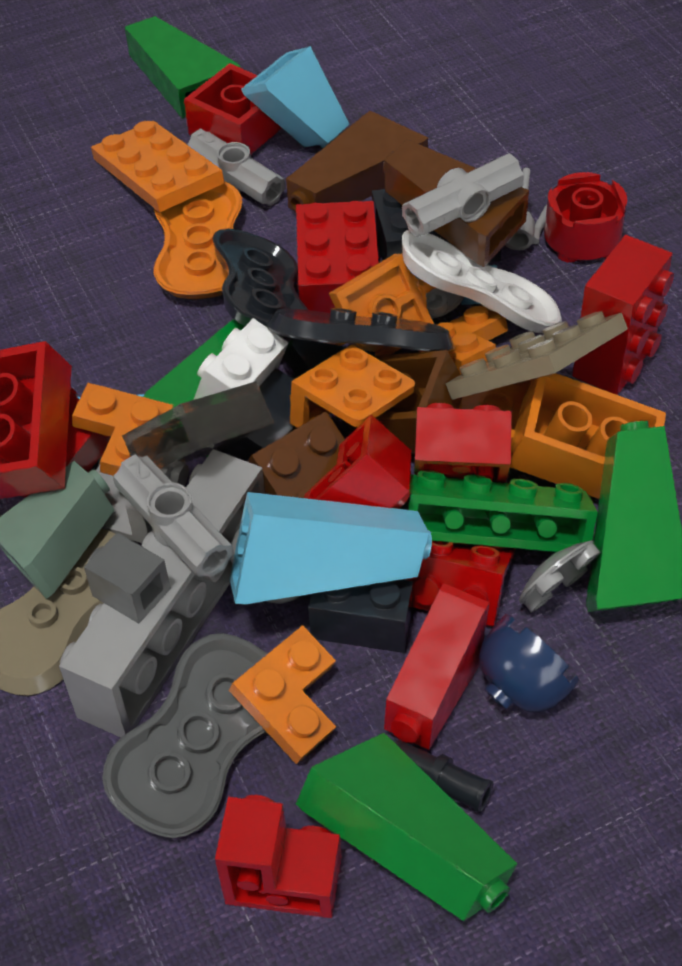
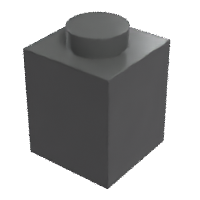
(127, 577)

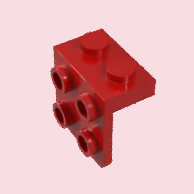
(467, 567)

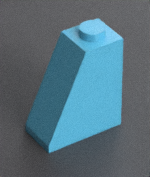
(299, 98)

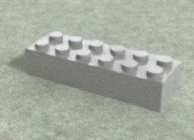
(124, 664)

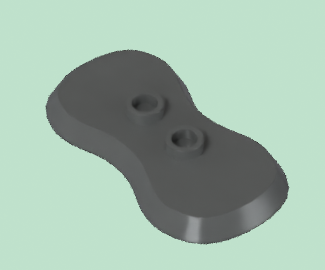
(177, 762)

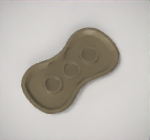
(40, 629)

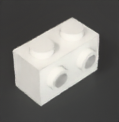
(244, 358)

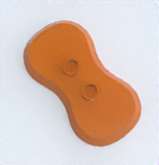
(188, 257)

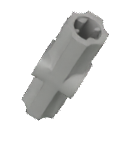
(239, 167)
(462, 195)
(173, 516)

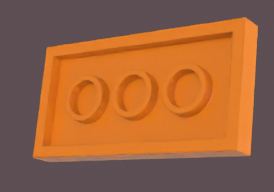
(157, 165)

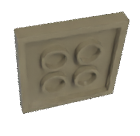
(536, 355)

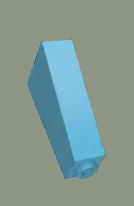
(322, 546)

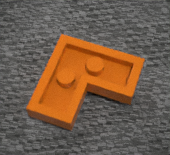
(472, 334)
(113, 415)
(276, 694)

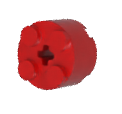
(584, 217)

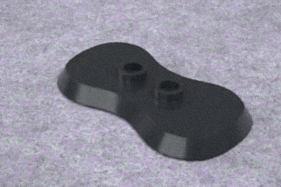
(258, 276)
(346, 327)

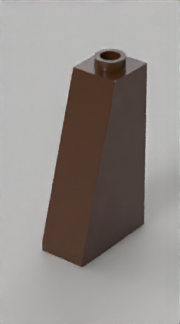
(350, 163)
(417, 170)

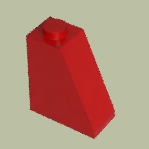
(437, 667)

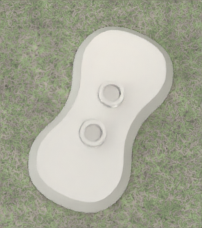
(494, 288)

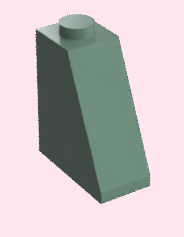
(55, 527)

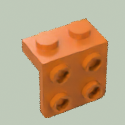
(348, 386)

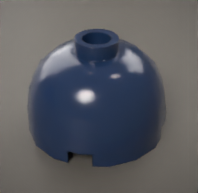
(523, 669)

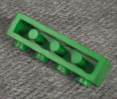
(502, 513)

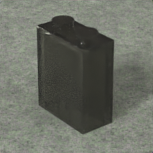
(200, 426)

